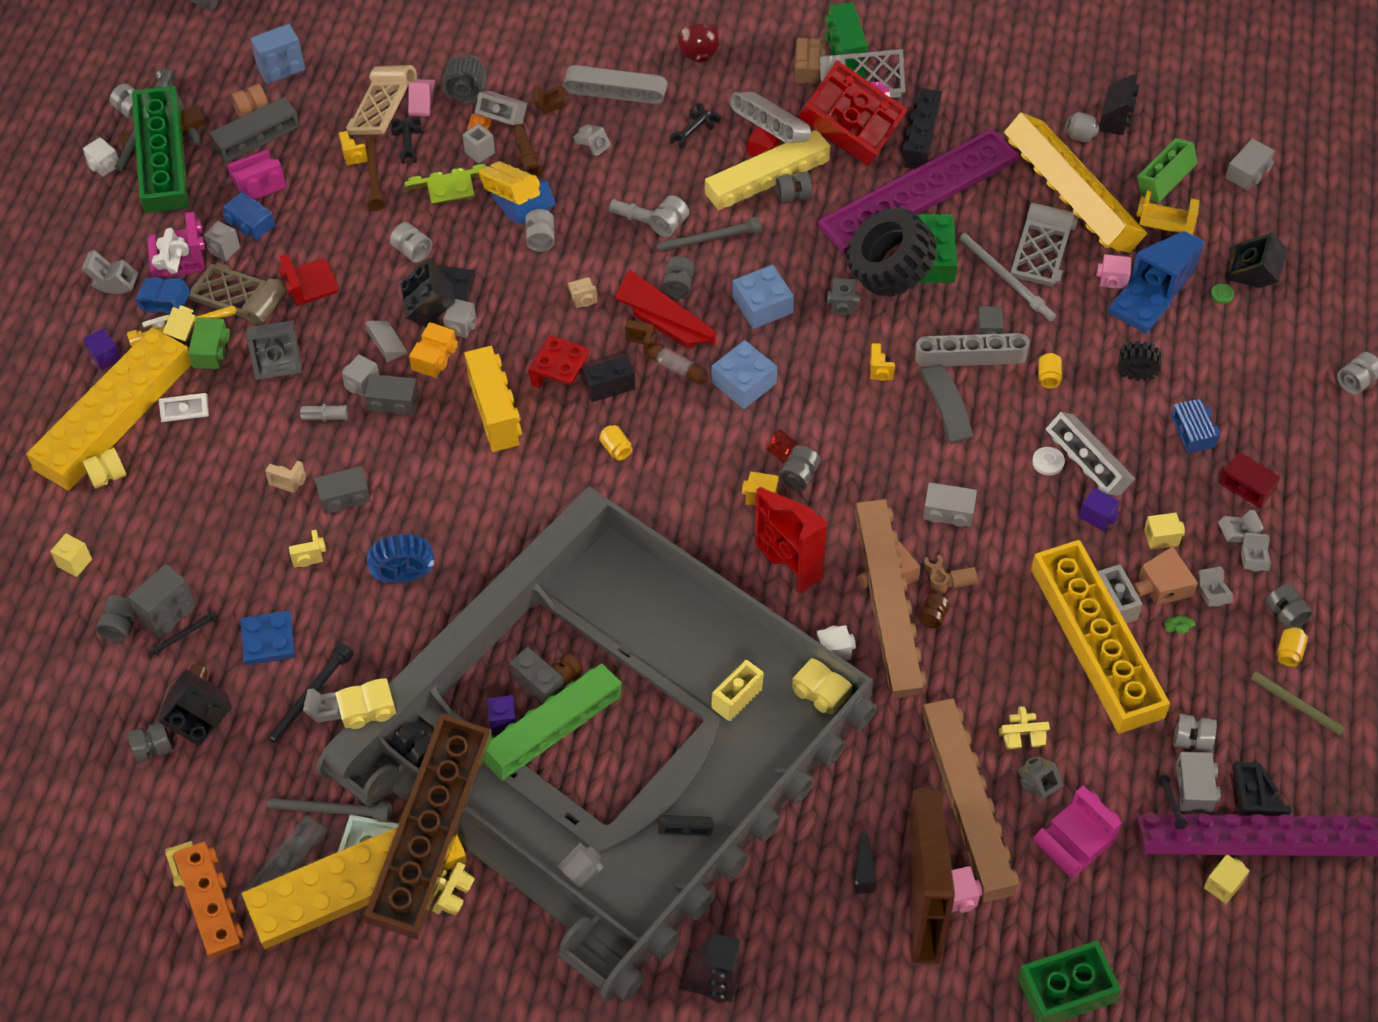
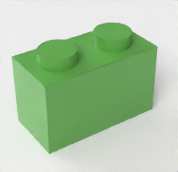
(208, 343)

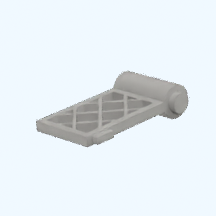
(827, 62)
(1048, 222)

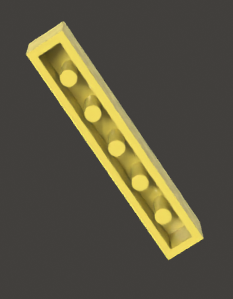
(761, 171)

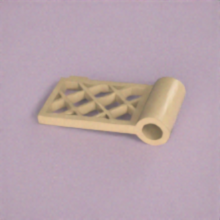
(385, 79)

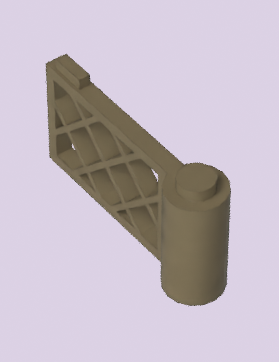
(258, 302)

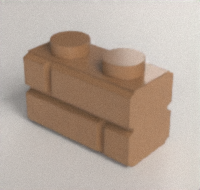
(807, 60)

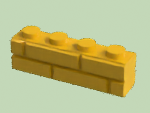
(509, 182)

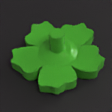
(1180, 624)

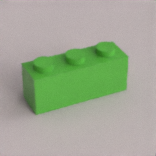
(1167, 169)

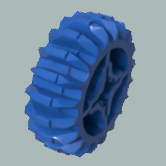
(400, 558)

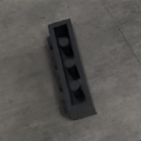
(923, 128)

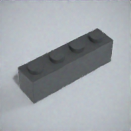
(254, 129)

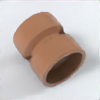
(249, 101)

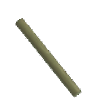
(1298, 703)

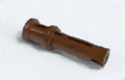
(528, 157)

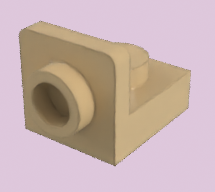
(583, 292)
(284, 478)

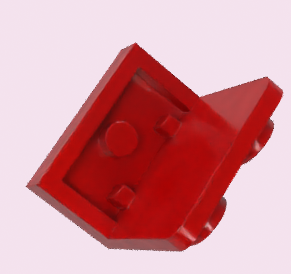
(307, 281)
(557, 361)

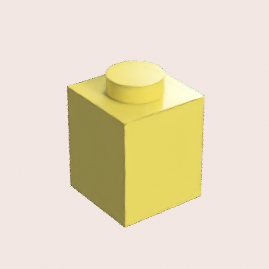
(180, 323)
(1164, 531)
(71, 555)
(1226, 878)

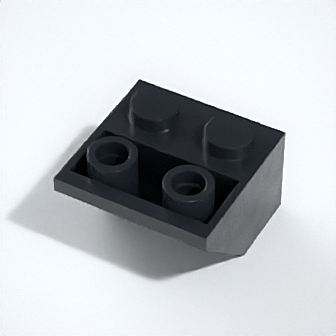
(1118, 105)
(426, 294)
(194, 707)

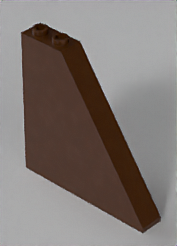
(930, 876)

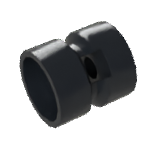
(412, 742)

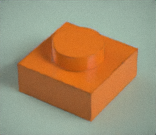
(484, 121)

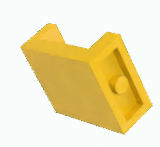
(1167, 217)

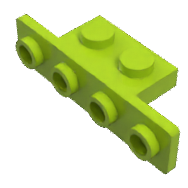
(449, 186)

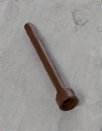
(376, 199)

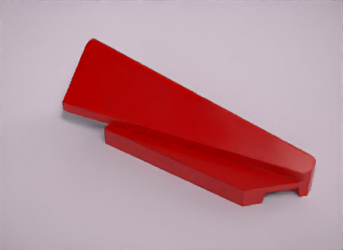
(661, 311)

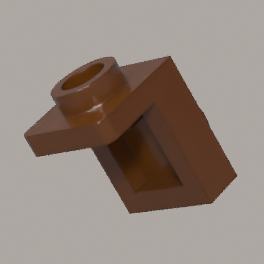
(549, 100)
(640, 333)

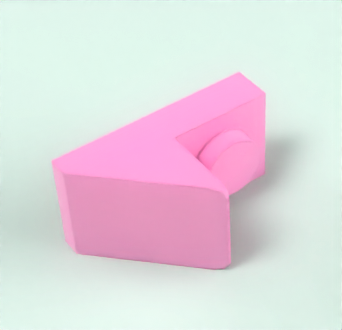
(421, 97)

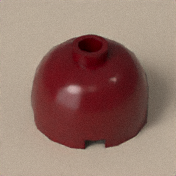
(699, 42)

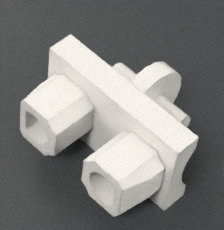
(171, 250)

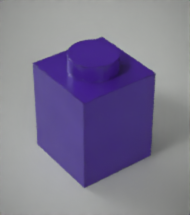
(102, 349)
(1099, 509)
(501, 713)

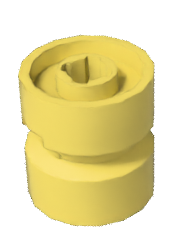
(104, 468)

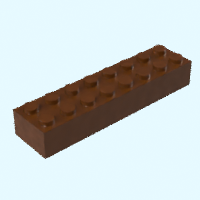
(428, 827)

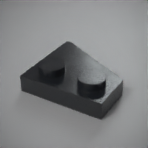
(461, 279)
(1256, 791)

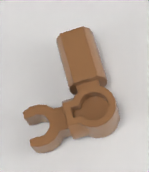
(941, 580)

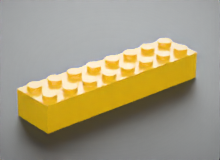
(1075, 184)
(109, 408)
(1100, 637)
(323, 889)

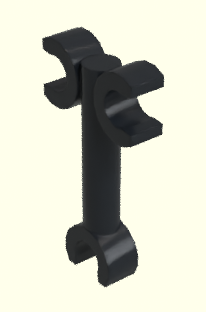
(699, 117)
(406, 127)

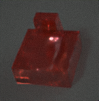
(781, 445)

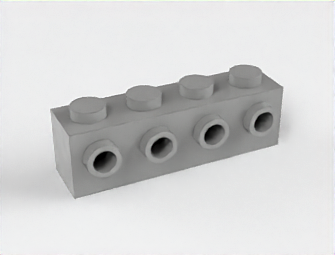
(1090, 454)

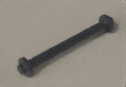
(155, 650)
(1180, 822)

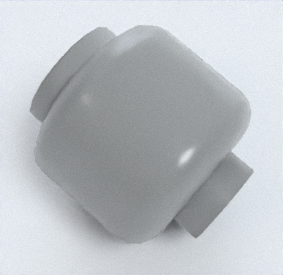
(1081, 127)

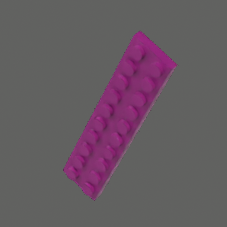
(924, 185)
(1259, 835)

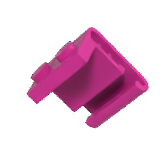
(257, 175)
(188, 264)
(1079, 833)

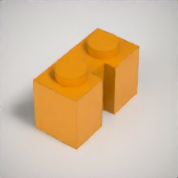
(433, 351)

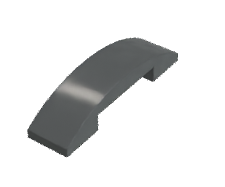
(948, 402)

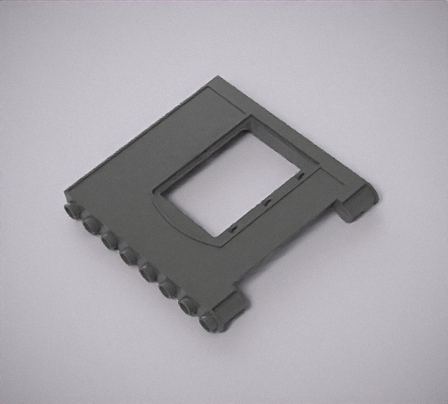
(684, 636)

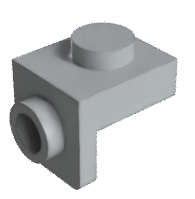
(593, 137)
(1236, 527)
(1255, 552)
(1212, 587)
(321, 707)

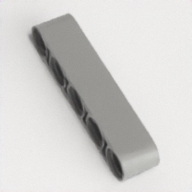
(615, 84)
(770, 117)
(972, 350)

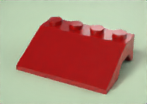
(852, 113)
(790, 536)

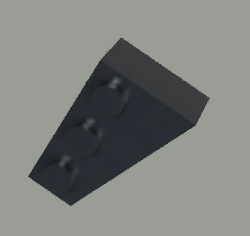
(713, 969)

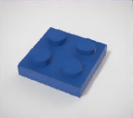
(1139, 306)
(267, 638)

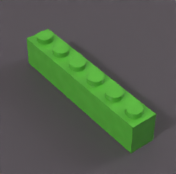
(552, 721)

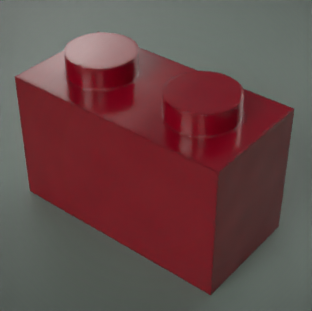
(1249, 480)

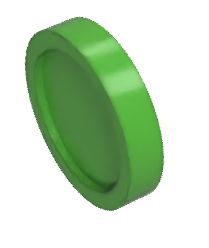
(1222, 293)

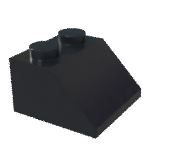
(1257, 261)
(608, 376)

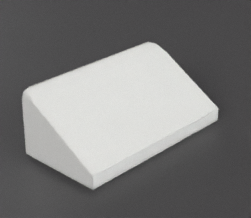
(184, 407)

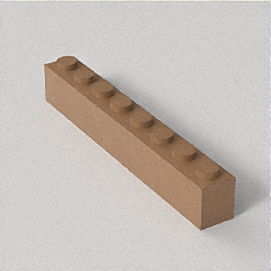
(888, 599)
(969, 801)

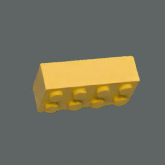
(493, 398)

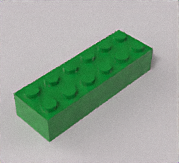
(159, 149)

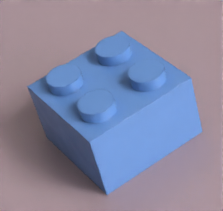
(277, 53)
(762, 296)
(744, 374)

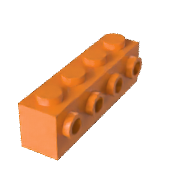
(208, 900)

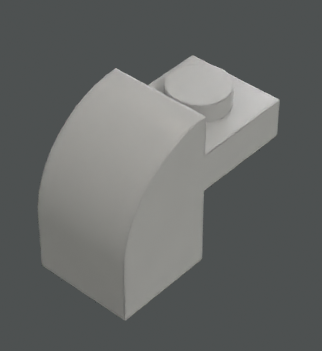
(108, 277)

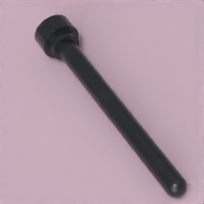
(340, 655)

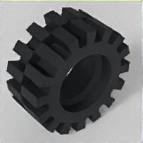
(1139, 361)

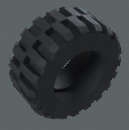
(905, 266)

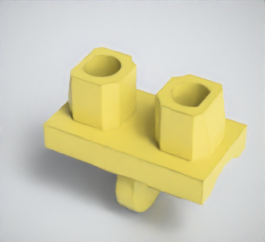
(1012, 733)
(457, 879)

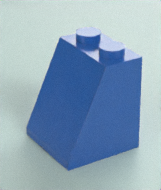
(1168, 264)

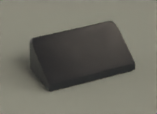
(685, 825)

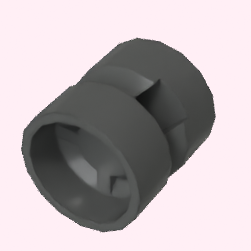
(786, 188)
(678, 277)
(799, 467)
(1287, 604)
(116, 620)
(149, 742)

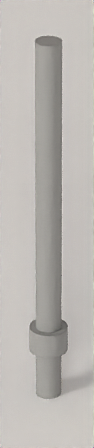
(1036, 302)

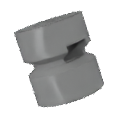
(122, 100)
(668, 216)
(539, 230)
(411, 242)
(1359, 373)
(1203, 737)

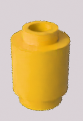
(1050, 370)
(615, 442)
(1292, 647)

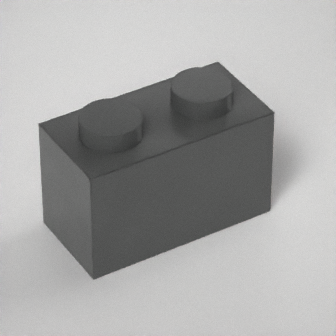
(391, 394)
(342, 489)
(536, 675)

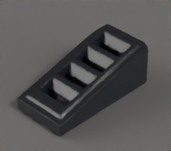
(865, 872)

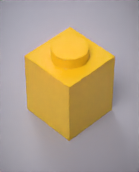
(758, 480)

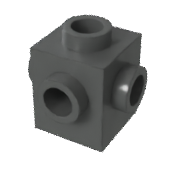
(843, 296)
(1040, 777)

